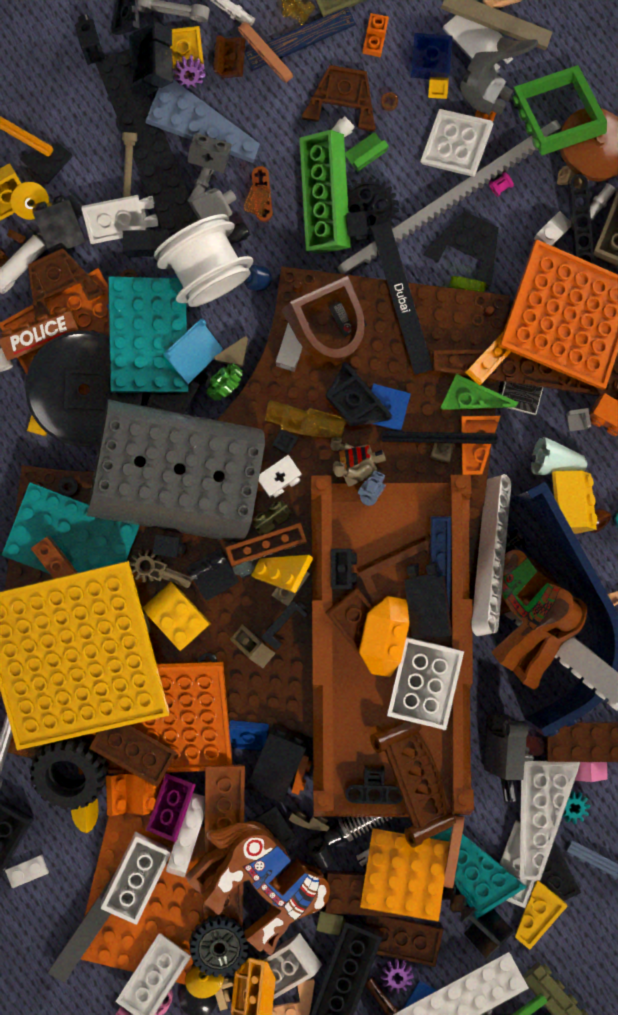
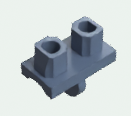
(372, 488)

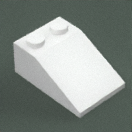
(292, 964)

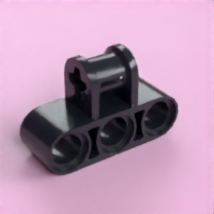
(373, 782)

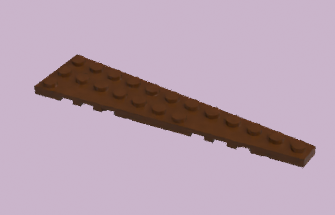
(521, 371)

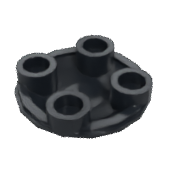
(196, 1006)

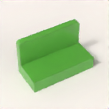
(366, 151)

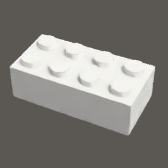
(135, 878)

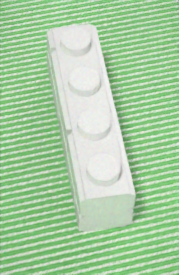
(187, 836)

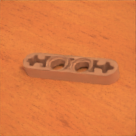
(265, 52)
(453, 853)

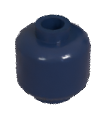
(259, 278)

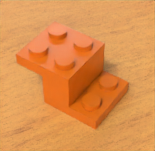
(130, 794)

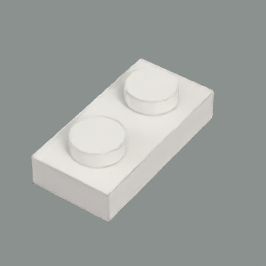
(27, 871)

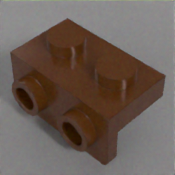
(229, 56)

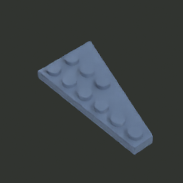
(185, 114)

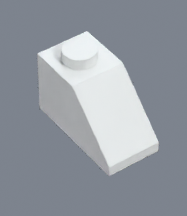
(554, 229)

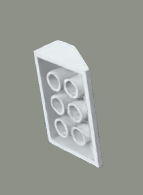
(425, 683)

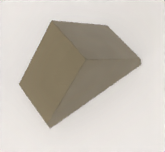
(234, 354)

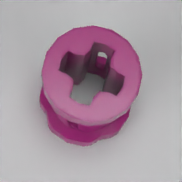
(501, 184)

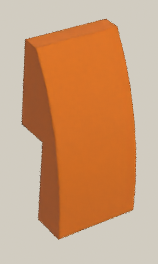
(375, 35)

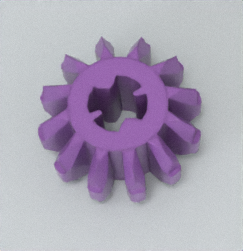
(182, 74)
(389, 973)

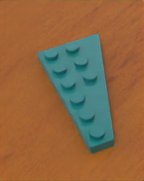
(481, 877)

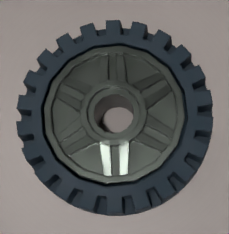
(216, 931)

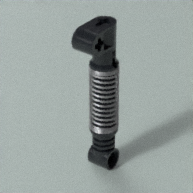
(343, 831)

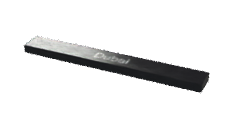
(402, 298)

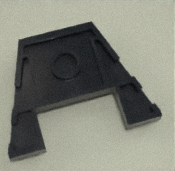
(471, 237)

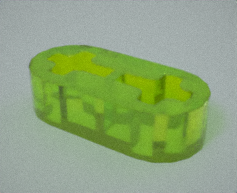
(467, 284)

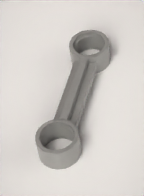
(195, 12)

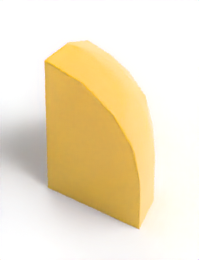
(86, 817)

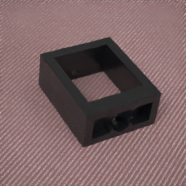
(143, 242)

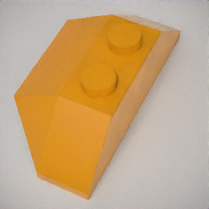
(385, 636)
(253, 989)

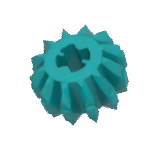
(577, 800)

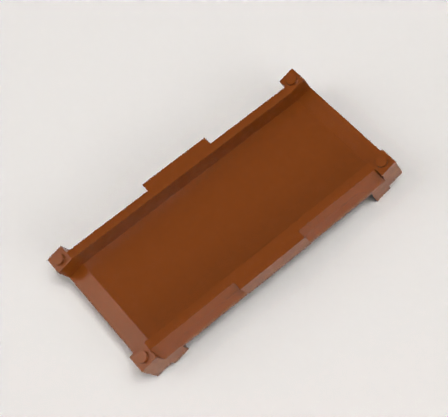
(346, 696)

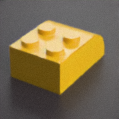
(176, 616)

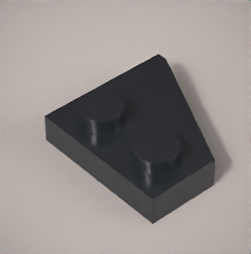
(47, 166)

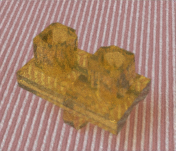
(297, 10)

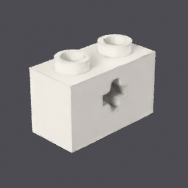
(268, 477)

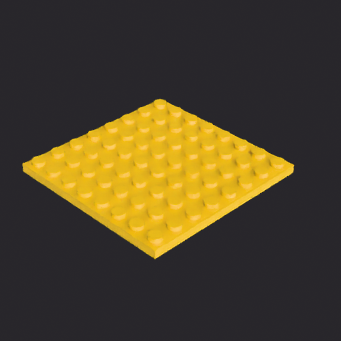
(76, 657)

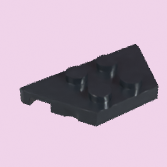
(355, 400)

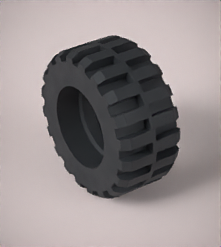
(64, 791)

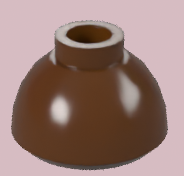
(603, 519)

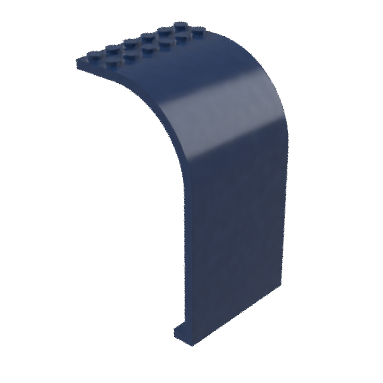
(591, 591)

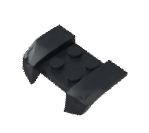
(180, 401)

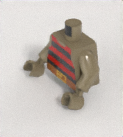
(355, 462)

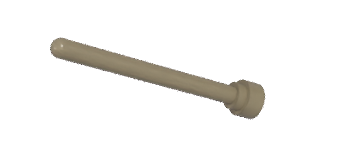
(129, 141)

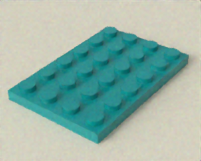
(141, 329)
(83, 539)

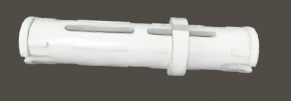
(235, 11)

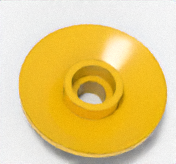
(25, 192)
(202, 987)

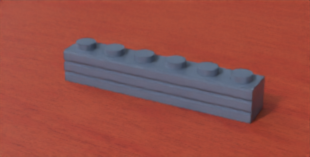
(593, 858)

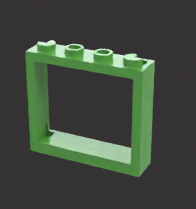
(569, 137)

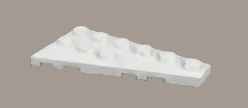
(543, 802)

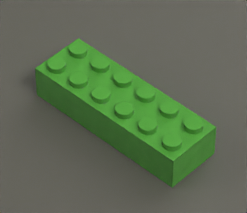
(324, 192)

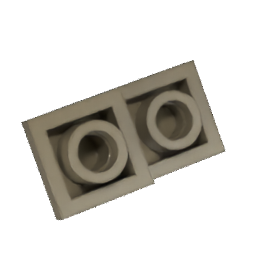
(314, 823)

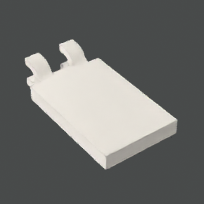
(473, 37)
(110, 218)

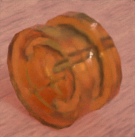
(387, 107)

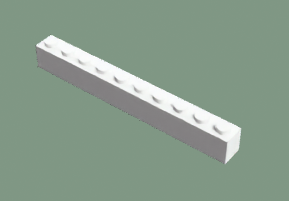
(586, 665)

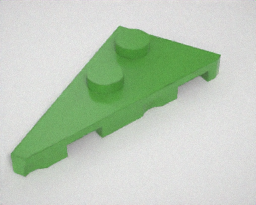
(469, 395)

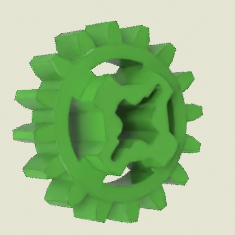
(224, 382)

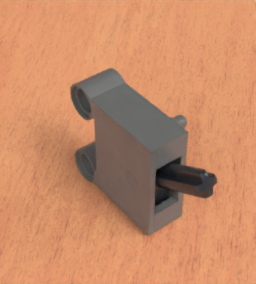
(506, 751)

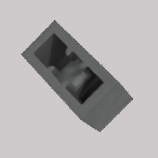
(209, 152)

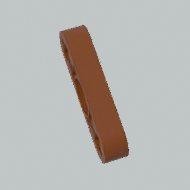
(255, 180)

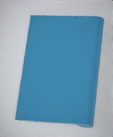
(193, 351)

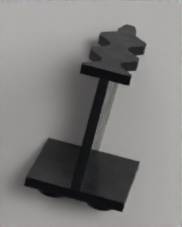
(487, 931)

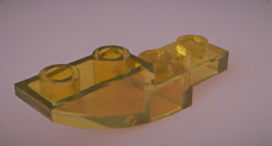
(305, 422)

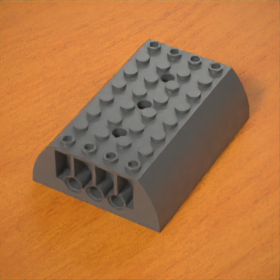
(159, 496)

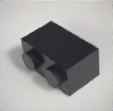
(169, 546)

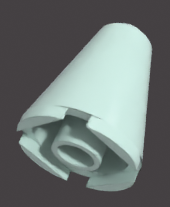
(555, 457)

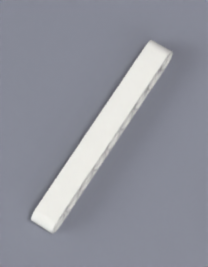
(491, 556)

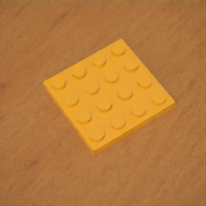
(404, 877)

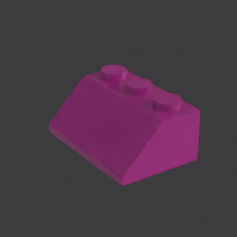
(170, 807)

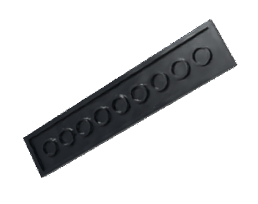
(151, 150)

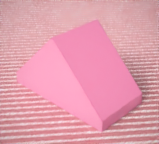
(592, 771)

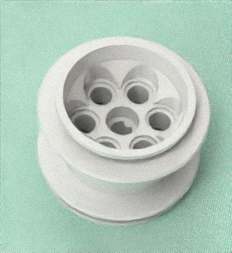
(204, 260)

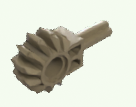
(158, 570)

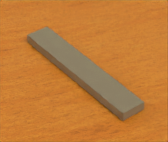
(498, 21)

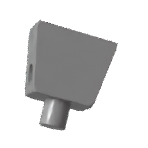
(212, 203)

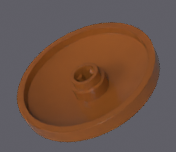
(594, 157)

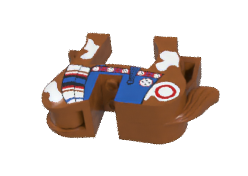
(256, 855)

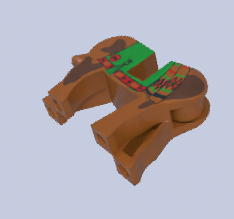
(547, 614)

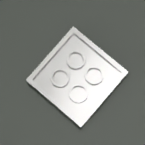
(457, 142)

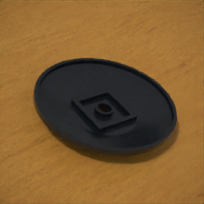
(54, 385)

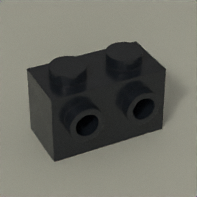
(343, 568)

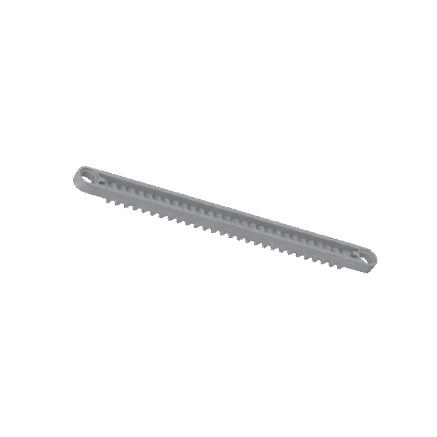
(451, 197)

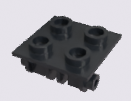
(212, 575)

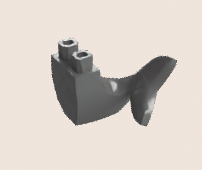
(481, 82)

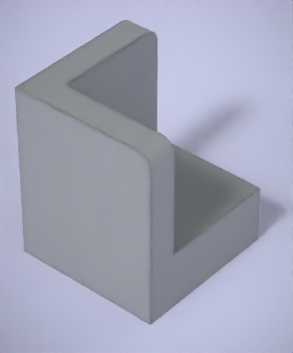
(578, 420)

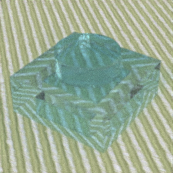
(243, 569)

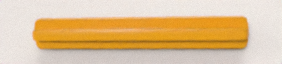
(25, 137)

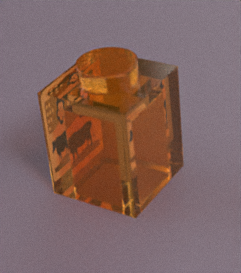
(257, 200)

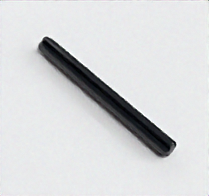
(439, 437)

